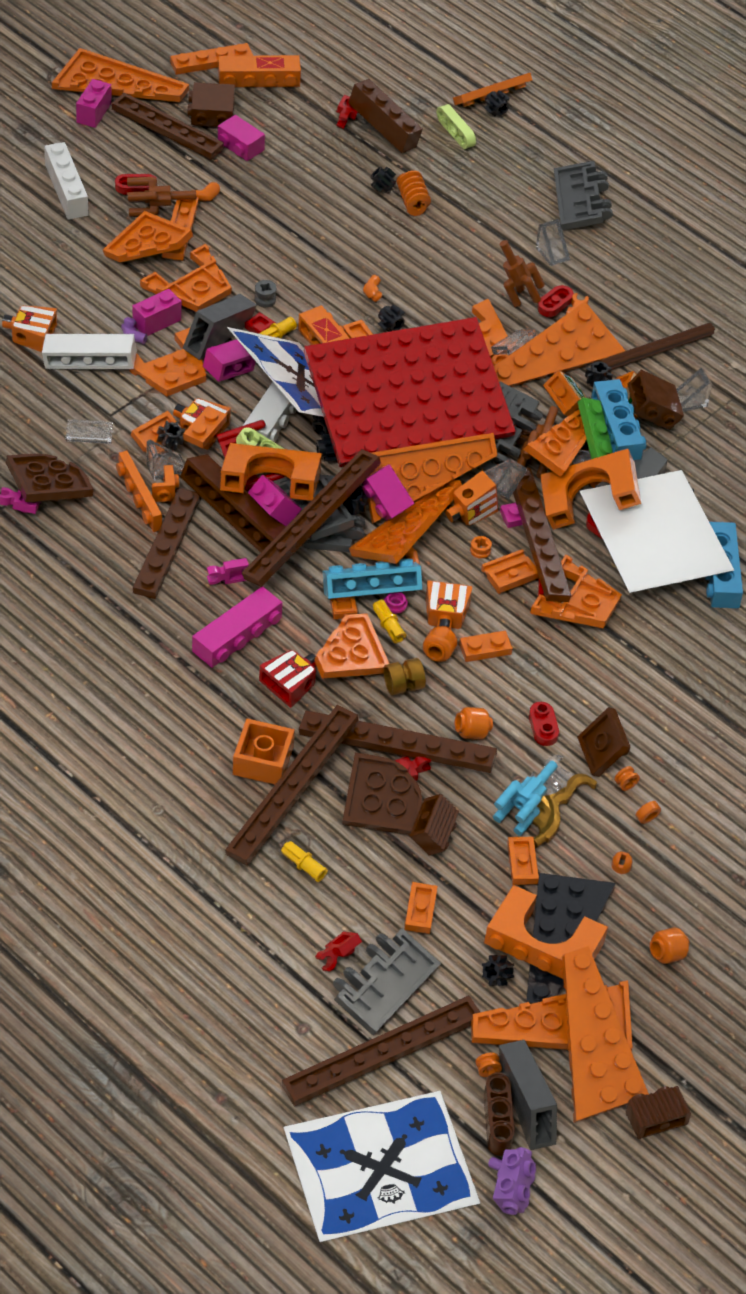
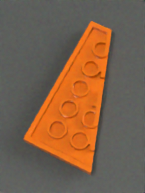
(122, 77)
(564, 346)
(434, 464)
(399, 534)
(543, 1022)
(599, 1053)

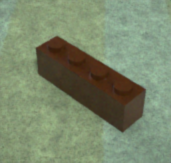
(385, 115)

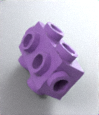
(514, 1179)

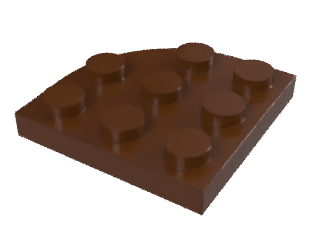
(46, 478)
(381, 795)

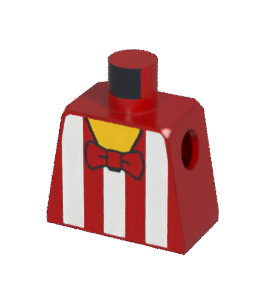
(289, 676)

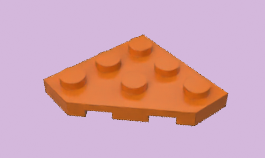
(147, 237)
(351, 650)

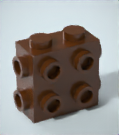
(211, 103)
(655, 400)

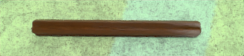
(659, 346)

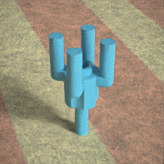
(525, 797)

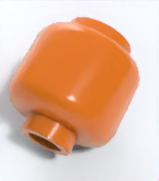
(440, 644)
(473, 723)
(669, 945)

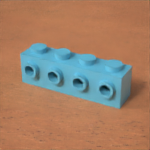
(372, 579)

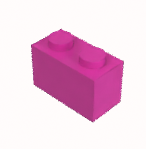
(93, 103)
(241, 137)
(157, 312)
(228, 360)
(387, 492)
(274, 500)

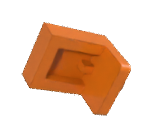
(166, 491)

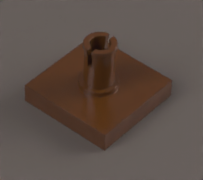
(604, 742)

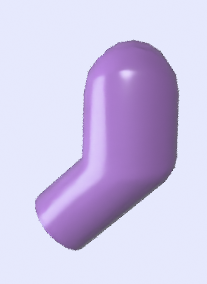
(129, 328)

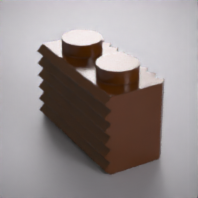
(434, 824)
(657, 1111)

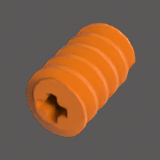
(413, 192)

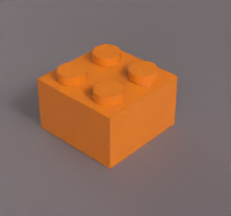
(263, 751)

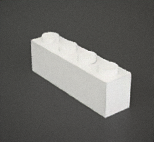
(66, 180)
(89, 351)
(274, 410)

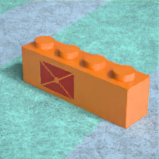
(260, 70)
(319, 326)

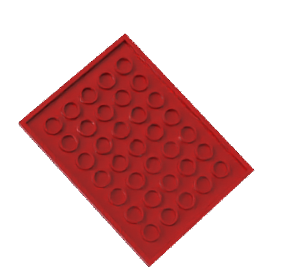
(408, 388)

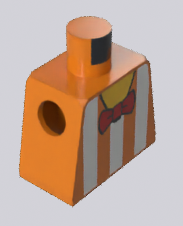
(31, 325)
(188, 415)
(474, 500)
(447, 604)

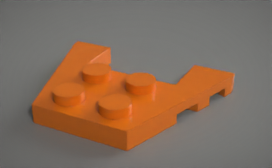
(198, 288)
(490, 324)
(173, 371)
(590, 600)

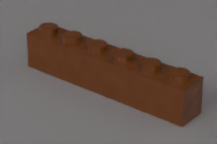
(236, 508)

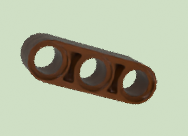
(501, 1103)

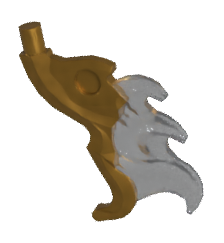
(560, 789)

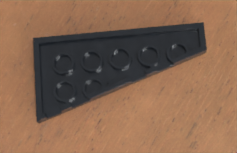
(558, 912)

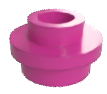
(396, 602)

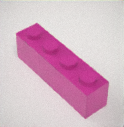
(237, 627)

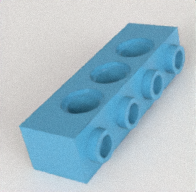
(619, 417)
(726, 588)

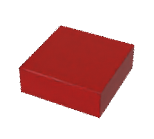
(258, 323)

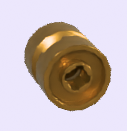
(404, 676)

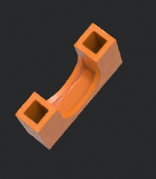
(248, 460)
(613, 468)
(509, 935)

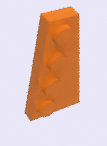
(560, 444)

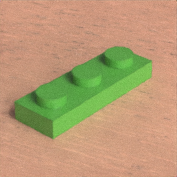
(595, 427)

